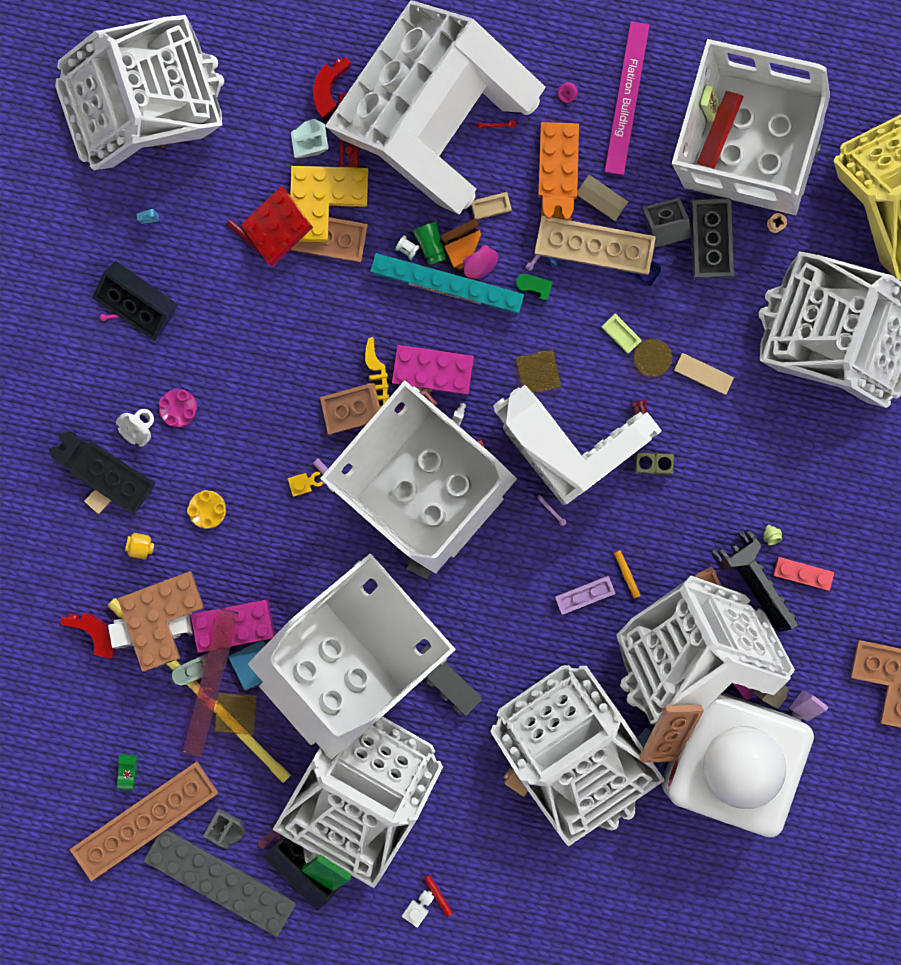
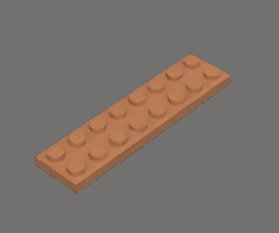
(144, 821)

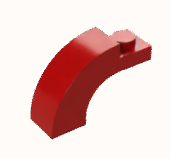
(323, 86)
(96, 628)

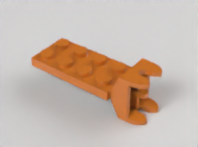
(558, 169)

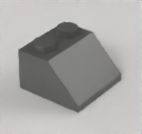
(667, 222)

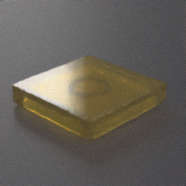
(539, 371)
(235, 713)

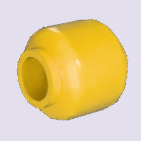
(139, 546)

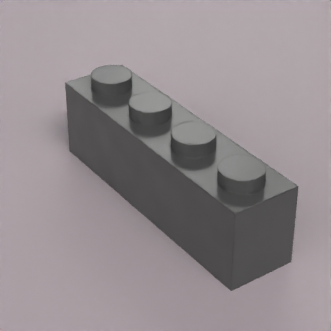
(452, 687)

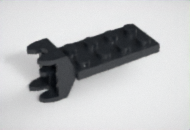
(102, 471)
(753, 575)

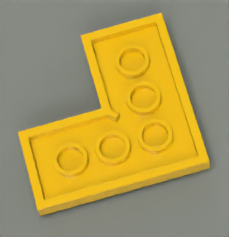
(322, 187)

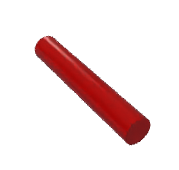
(438, 896)

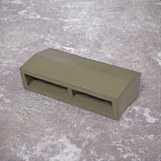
(602, 197)
(775, 700)

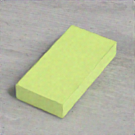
(621, 333)

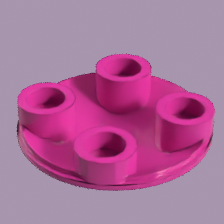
(480, 263)
(177, 408)

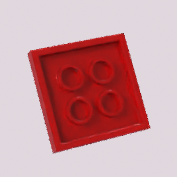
(276, 226)

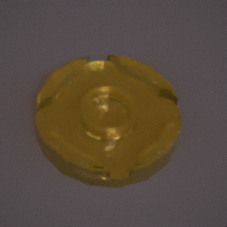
(653, 357)

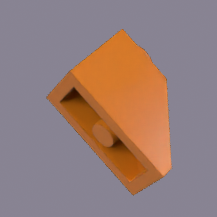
(460, 249)

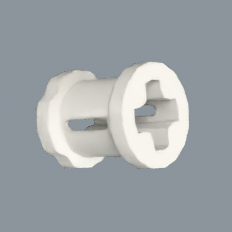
(407, 247)

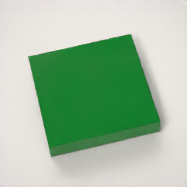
(326, 872)

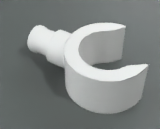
(459, 414)

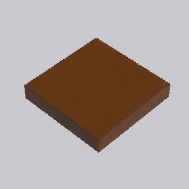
(460, 232)

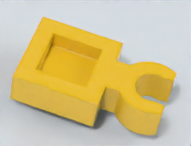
(302, 484)

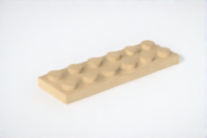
(595, 245)

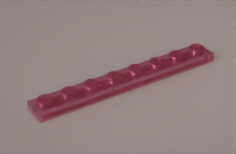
(210, 682)

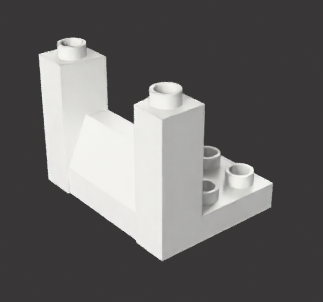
(421, 92)

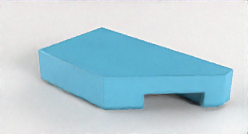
(148, 216)

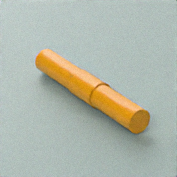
(627, 574)

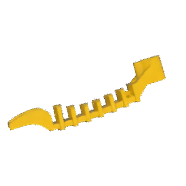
(375, 365)

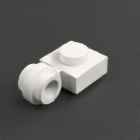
(415, 911)

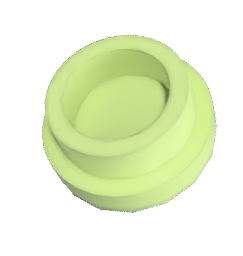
(772, 535)

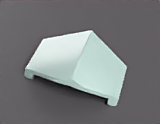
(309, 139)

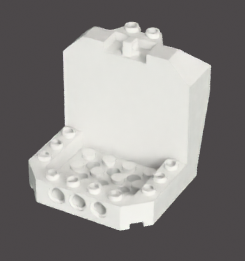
(138, 90)
(836, 327)
(553, 453)
(696, 646)
(585, 766)
(358, 810)

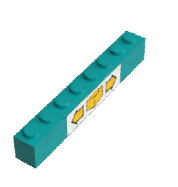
(447, 284)

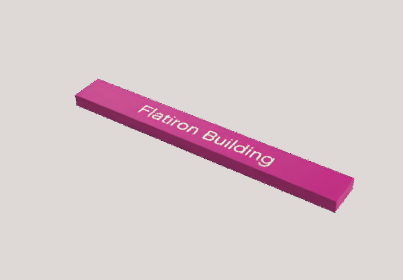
(627, 98)

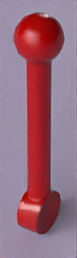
(511, 124)

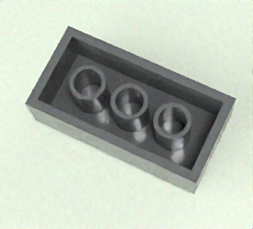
(711, 239)

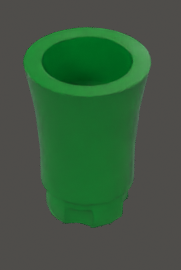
(430, 242)

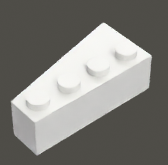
(121, 638)

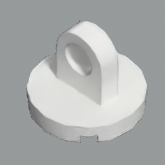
(133, 428)

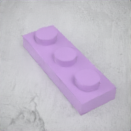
(585, 595)

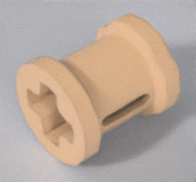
(781, 220)

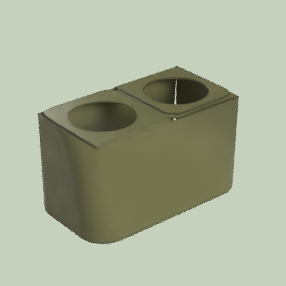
(654, 468)

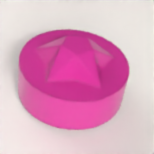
(567, 92)

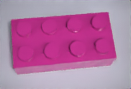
(433, 369)
(252, 625)

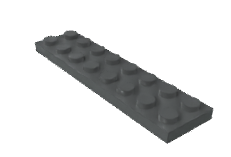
(220, 881)

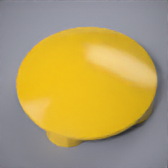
(207, 509)

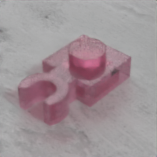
(268, 838)

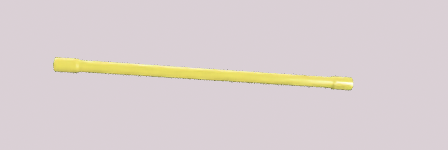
(275, 767)

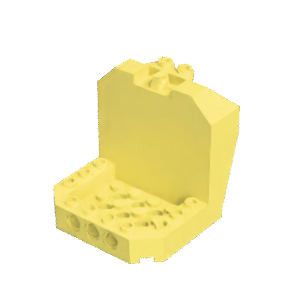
(877, 185)

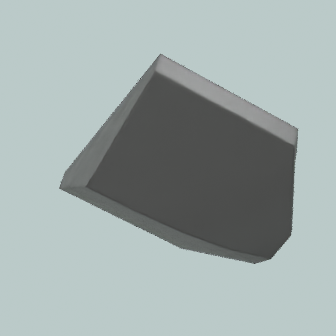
(224, 829)

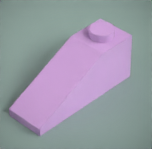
(807, 707)

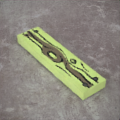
(709, 103)

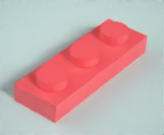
(803, 573)

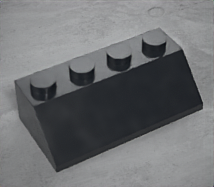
(134, 300)
(289, 860)

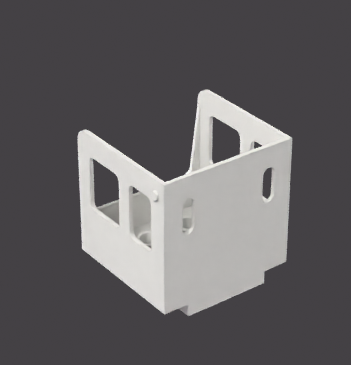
(771, 136)
(419, 479)
(348, 657)

